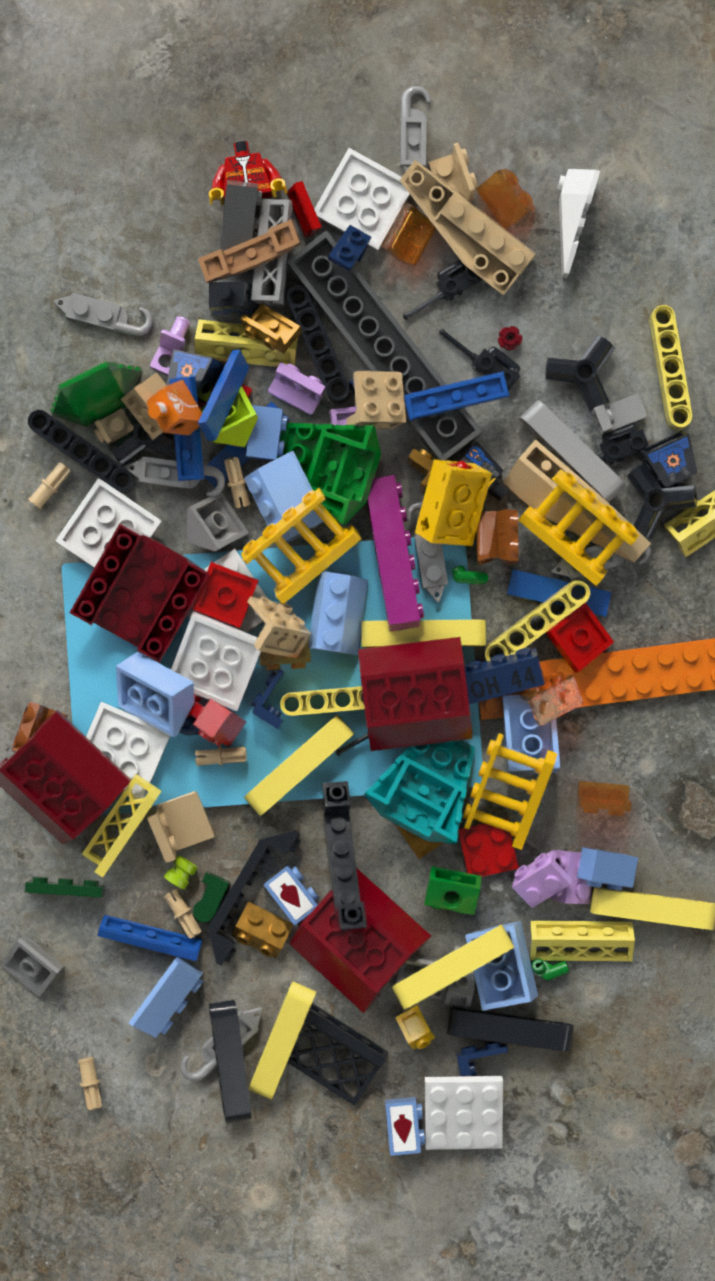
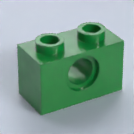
(444, 880)

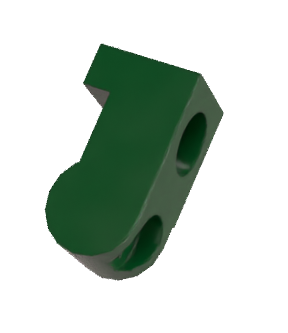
(207, 907)

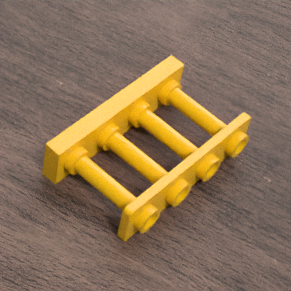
(574, 551)
(324, 553)
(526, 809)

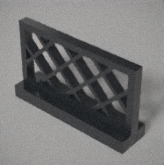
(345, 1037)

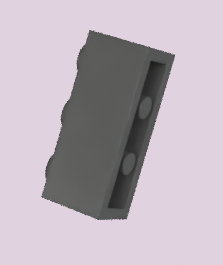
(239, 213)

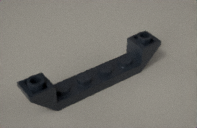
(341, 857)
(222, 944)

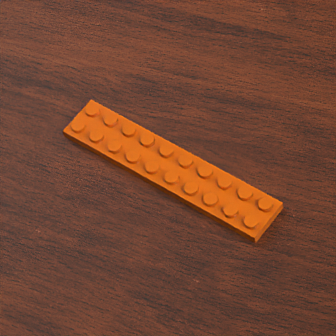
(632, 674)

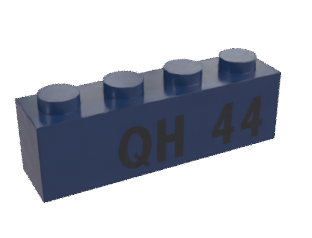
(503, 675)

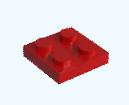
(225, 595)
(580, 637)
(487, 850)

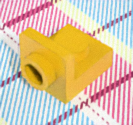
(415, 1028)

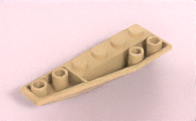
(468, 230)
(533, 482)

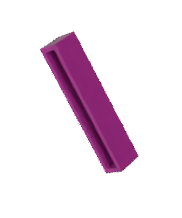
(392, 554)

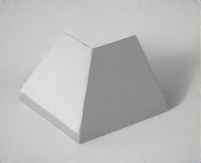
(214, 523)

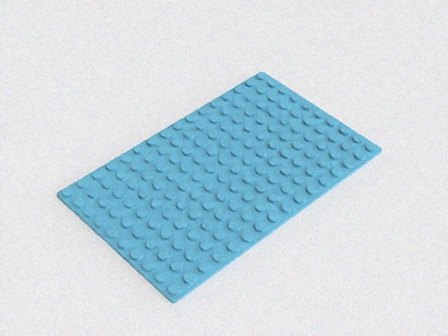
(93, 680)

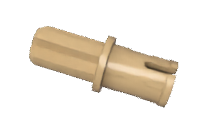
(236, 482)
(50, 485)
(220, 756)
(183, 914)
(90, 1083)

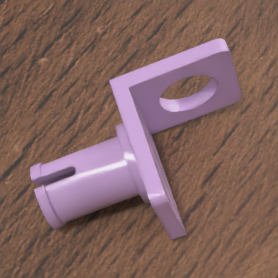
(170, 341)

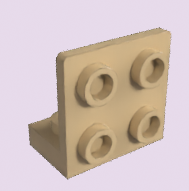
(454, 172)
(378, 400)
(137, 403)
(283, 630)
(179, 824)

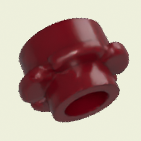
(509, 344)

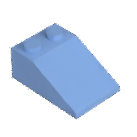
(525, 736)

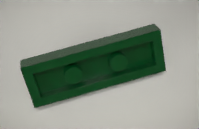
(65, 886)

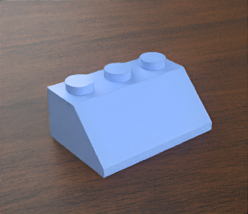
(280, 487)
(338, 613)
(154, 693)
(508, 977)
(167, 997)

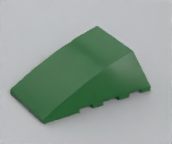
(95, 393)
(337, 461)

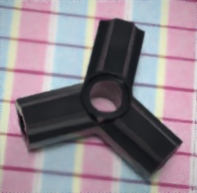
(594, 358)
(132, 445)
(673, 499)

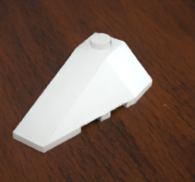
(574, 202)

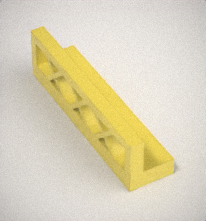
(220, 345)
(699, 529)
(126, 832)
(582, 936)

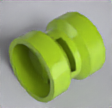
(180, 872)

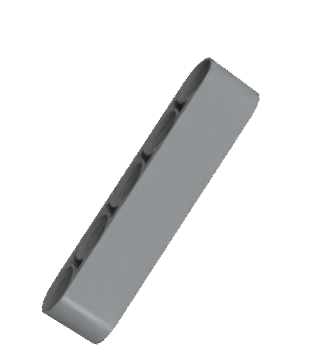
(571, 450)

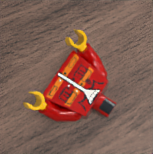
(246, 168)

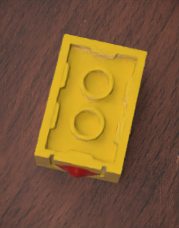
(453, 502)

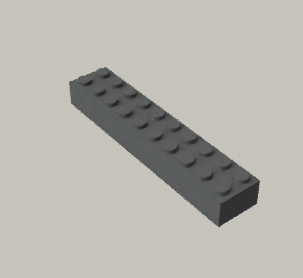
(379, 341)

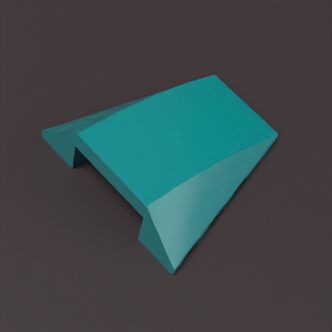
(425, 790)

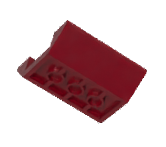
(140, 591)
(415, 693)
(62, 778)
(360, 959)

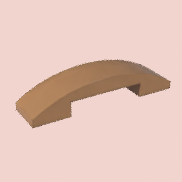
(250, 254)

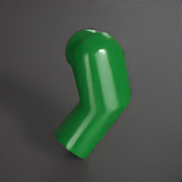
(468, 577)
(548, 971)

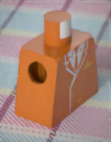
(175, 409)

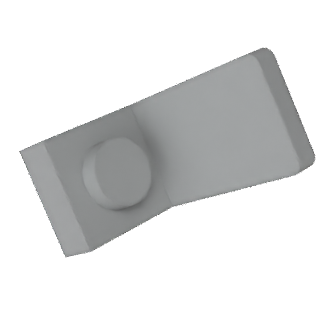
(618, 414)
(461, 991)

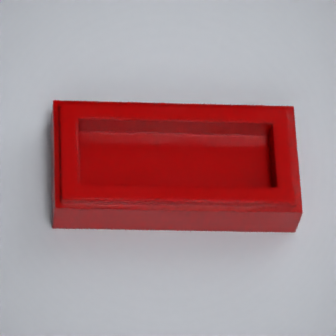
(304, 209)

